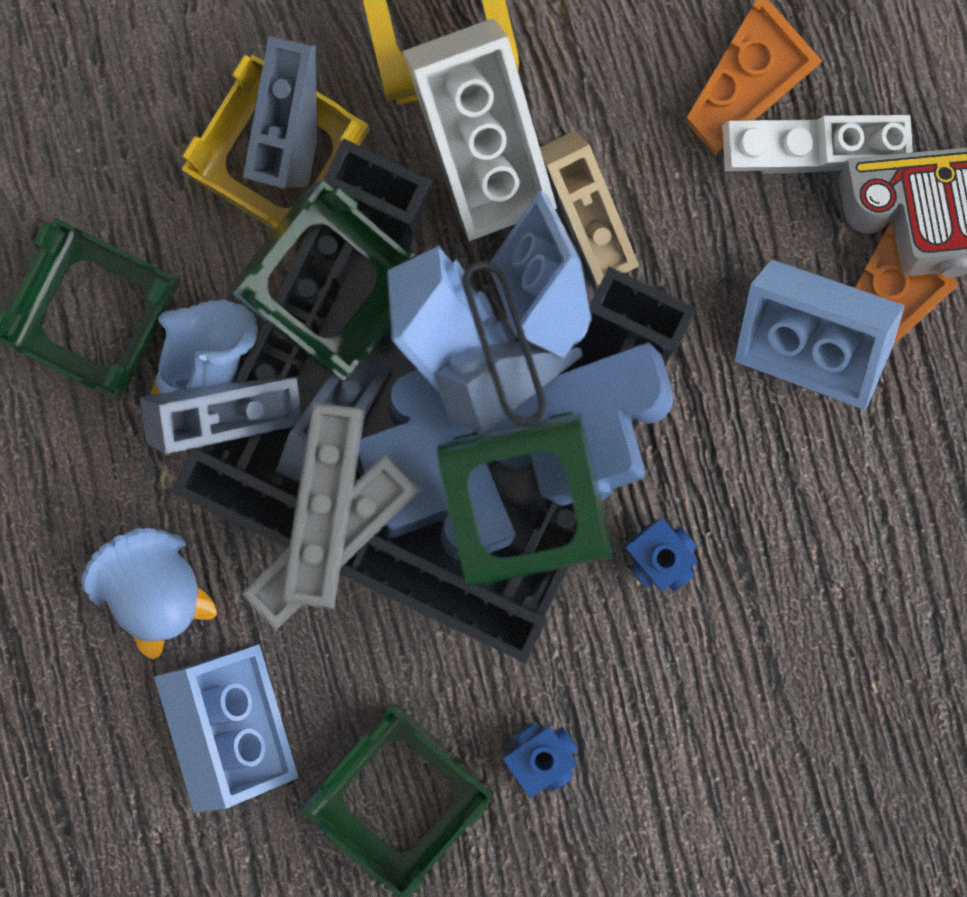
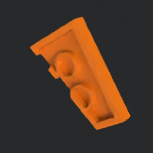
(753, 74)
(917, 293)

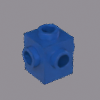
(644, 551)
(537, 774)

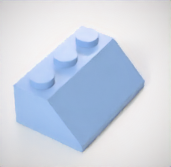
(544, 279)
(433, 314)
(817, 333)
(226, 729)

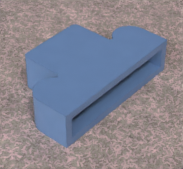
(610, 398)
(412, 447)

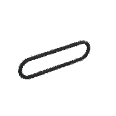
(486, 349)

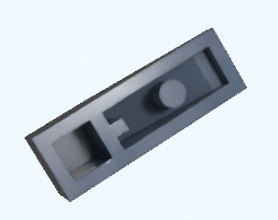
(284, 117)
(469, 389)
(356, 391)
(219, 413)

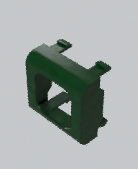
(59, 249)
(370, 322)
(560, 435)
(397, 869)

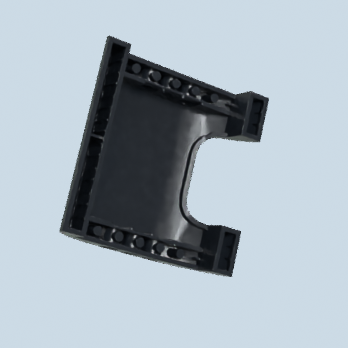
(323, 294)

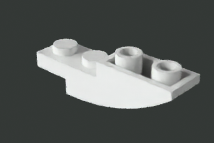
(812, 144)

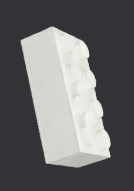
(479, 126)

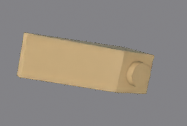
(587, 205)

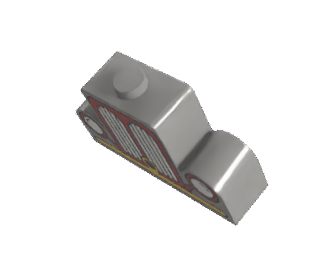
(921, 198)

